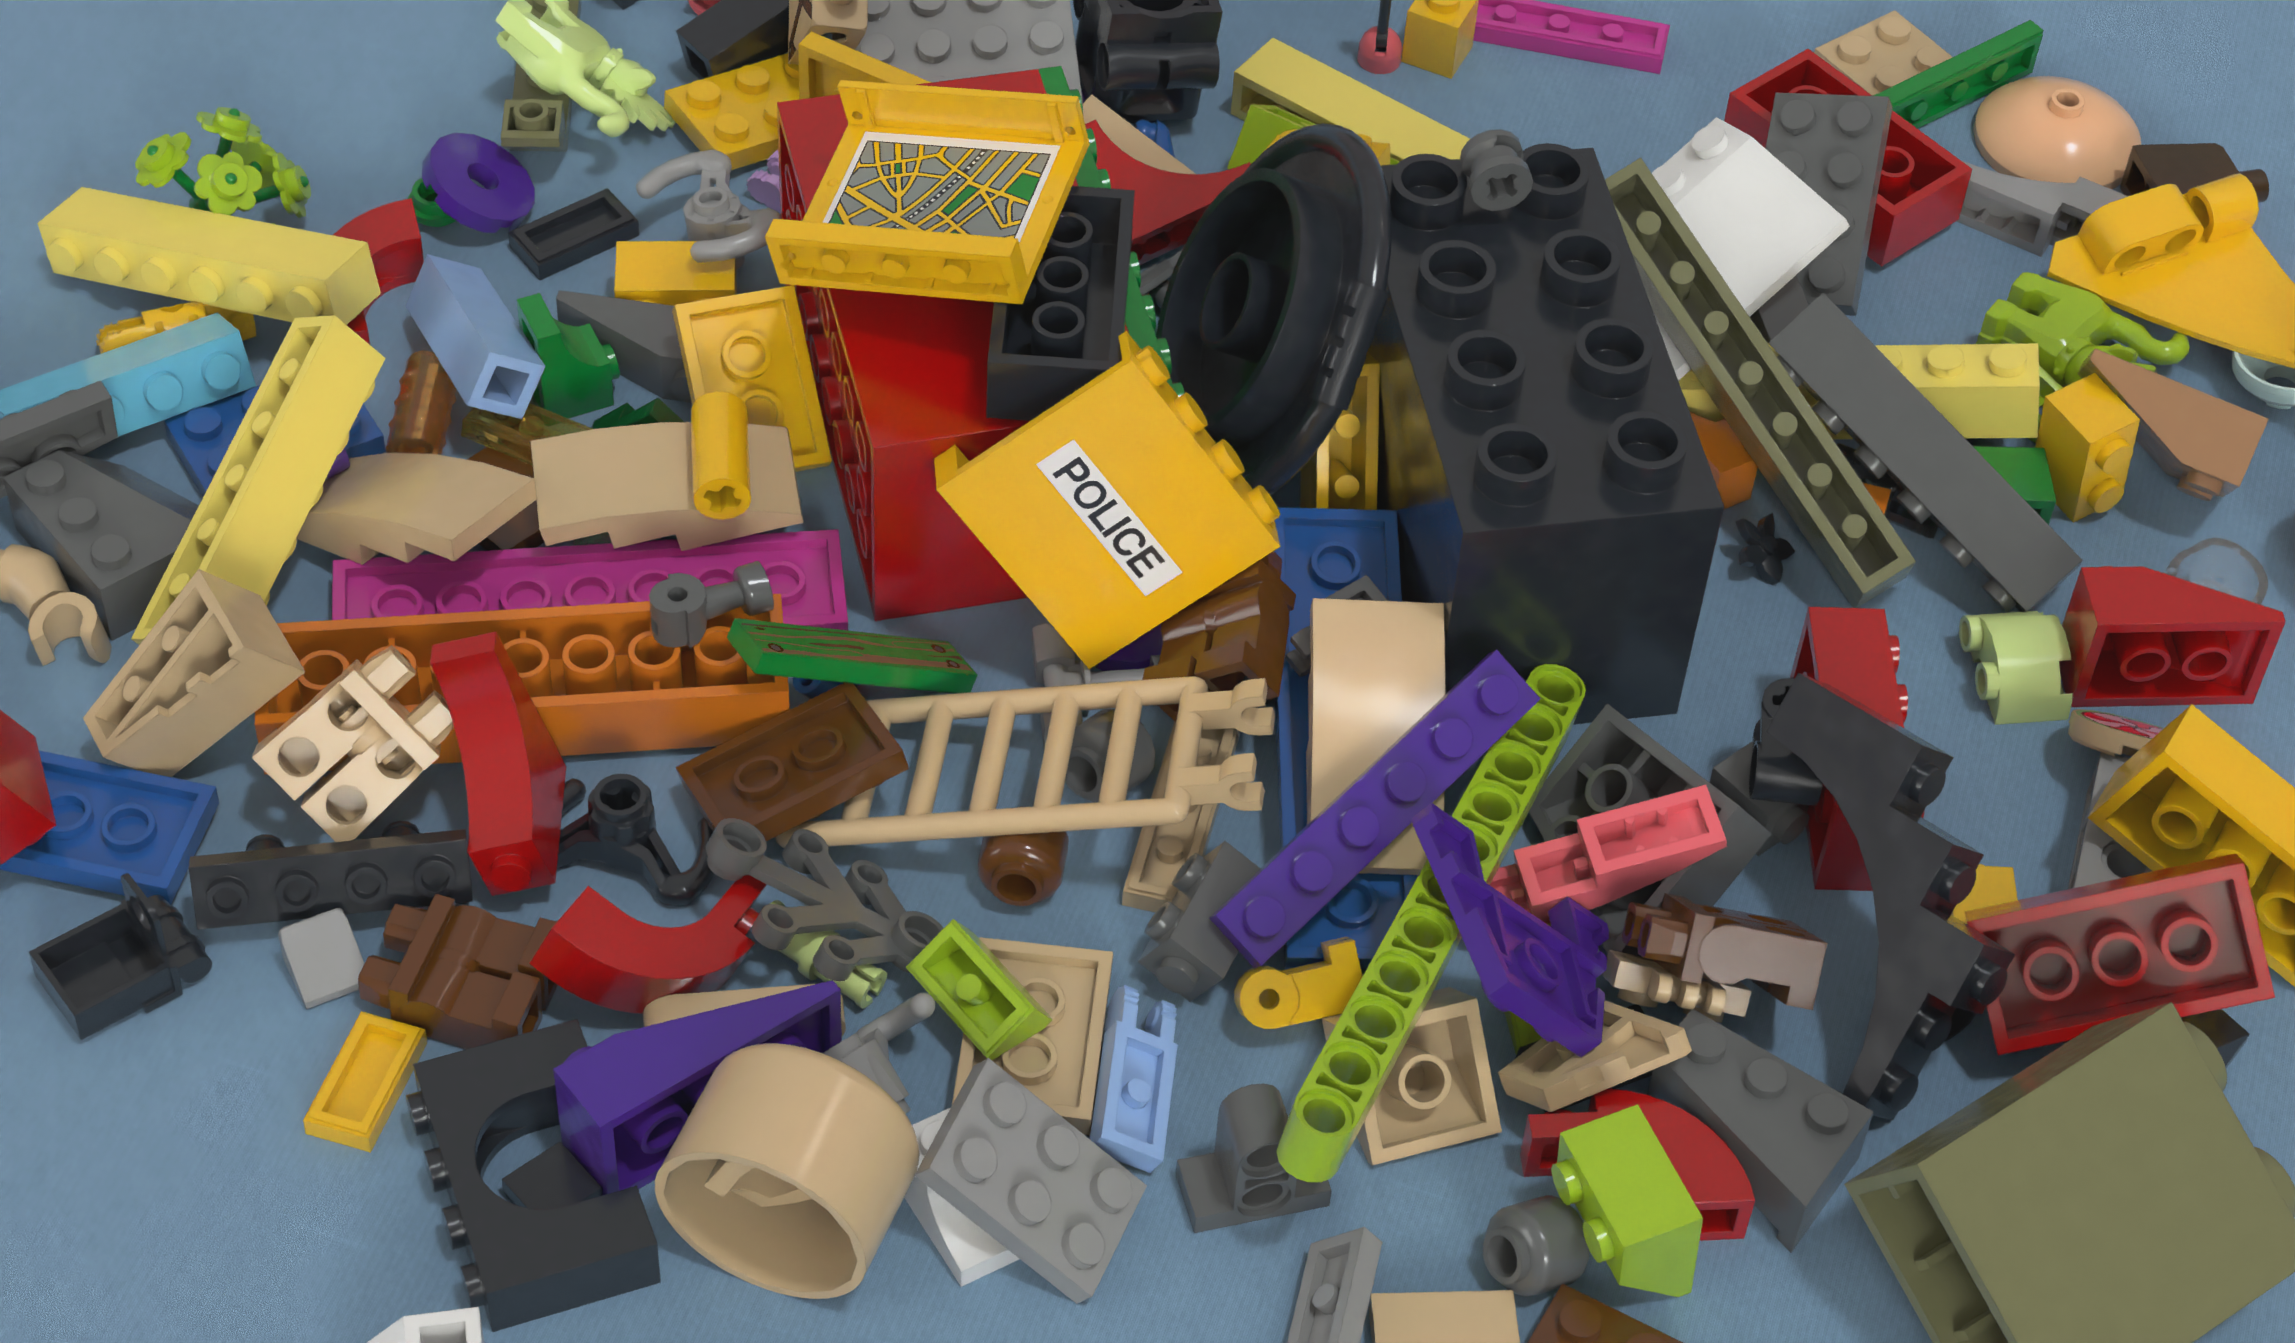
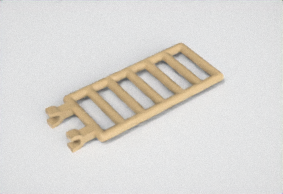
(1185, 783)

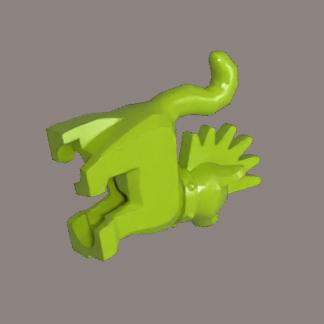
(2070, 326)

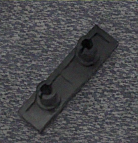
(307, 880)

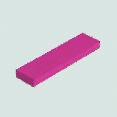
(1573, 33)

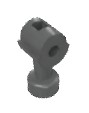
(684, 604)

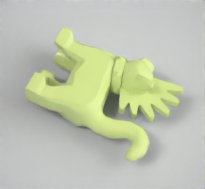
(577, 61)

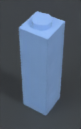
(474, 337)

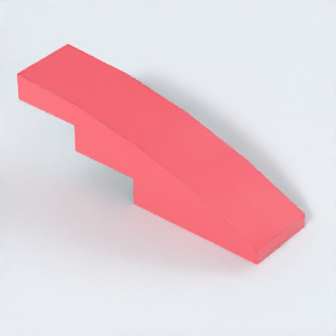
(1614, 853)

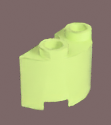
(2018, 664)

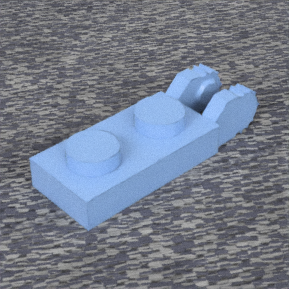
(1135, 1082)

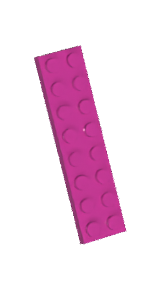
(798, 565)

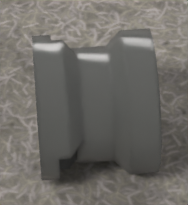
(1496, 170)

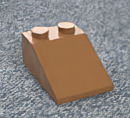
(2182, 428)

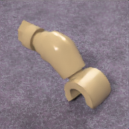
(41, 593)

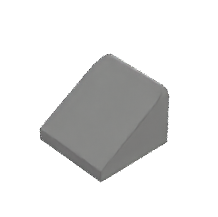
(322, 957)

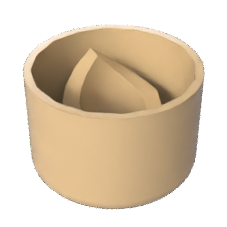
(789, 1170)

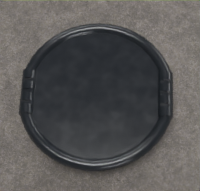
(1282, 298)

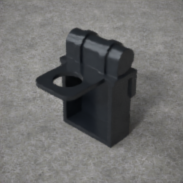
(120, 962)

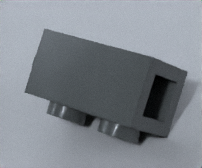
(1184, 944)

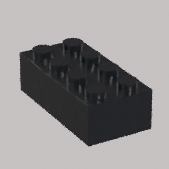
(1071, 311)

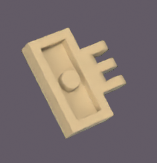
(1647, 983)

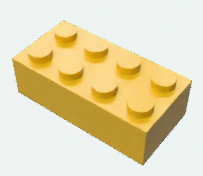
(2204, 798)

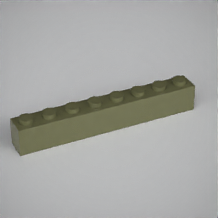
(1757, 393)

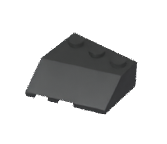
(103, 529)
(1622, 766)

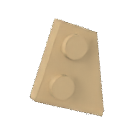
(1630, 1046)

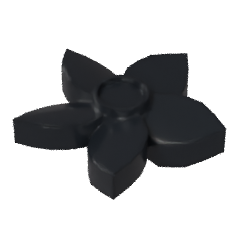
(1763, 548)

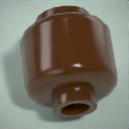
(1023, 866)

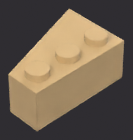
(192, 678)

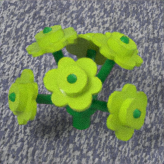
(227, 178)

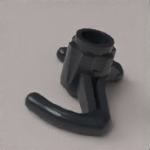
(624, 835)

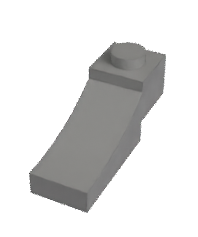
(2028, 210)

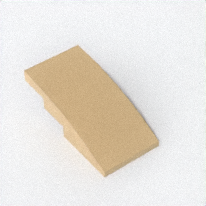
(641, 486)
(413, 505)
(1367, 685)

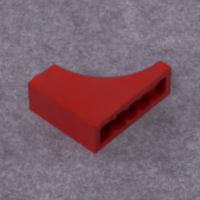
(1164, 201)
(507, 763)

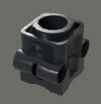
(1148, 55)

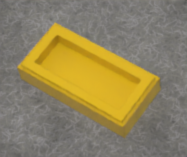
(365, 1081)

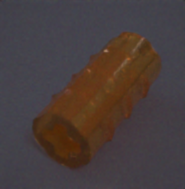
(422, 407)

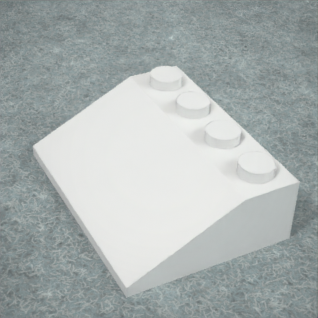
(1746, 215)

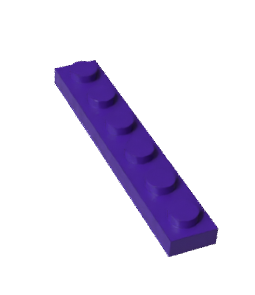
(1374, 809)

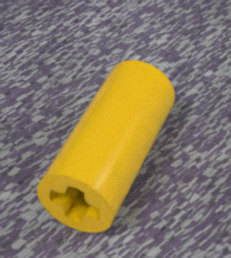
(720, 455)

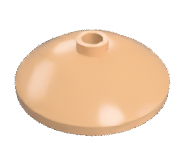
(2055, 131)

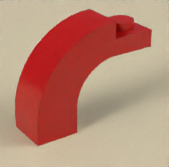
(629, 963)

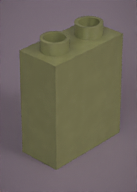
(2087, 1198)

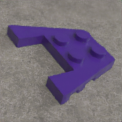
(1521, 961)

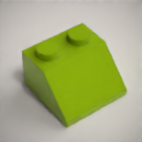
(1630, 1202)

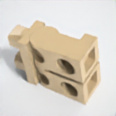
(366, 722)

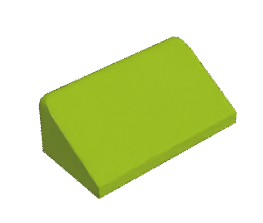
(977, 991)

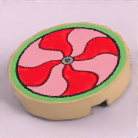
(2110, 732)

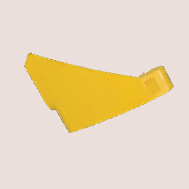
(2187, 266)

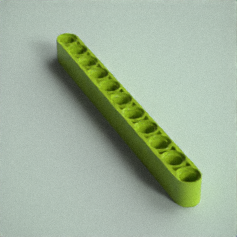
(1422, 939)

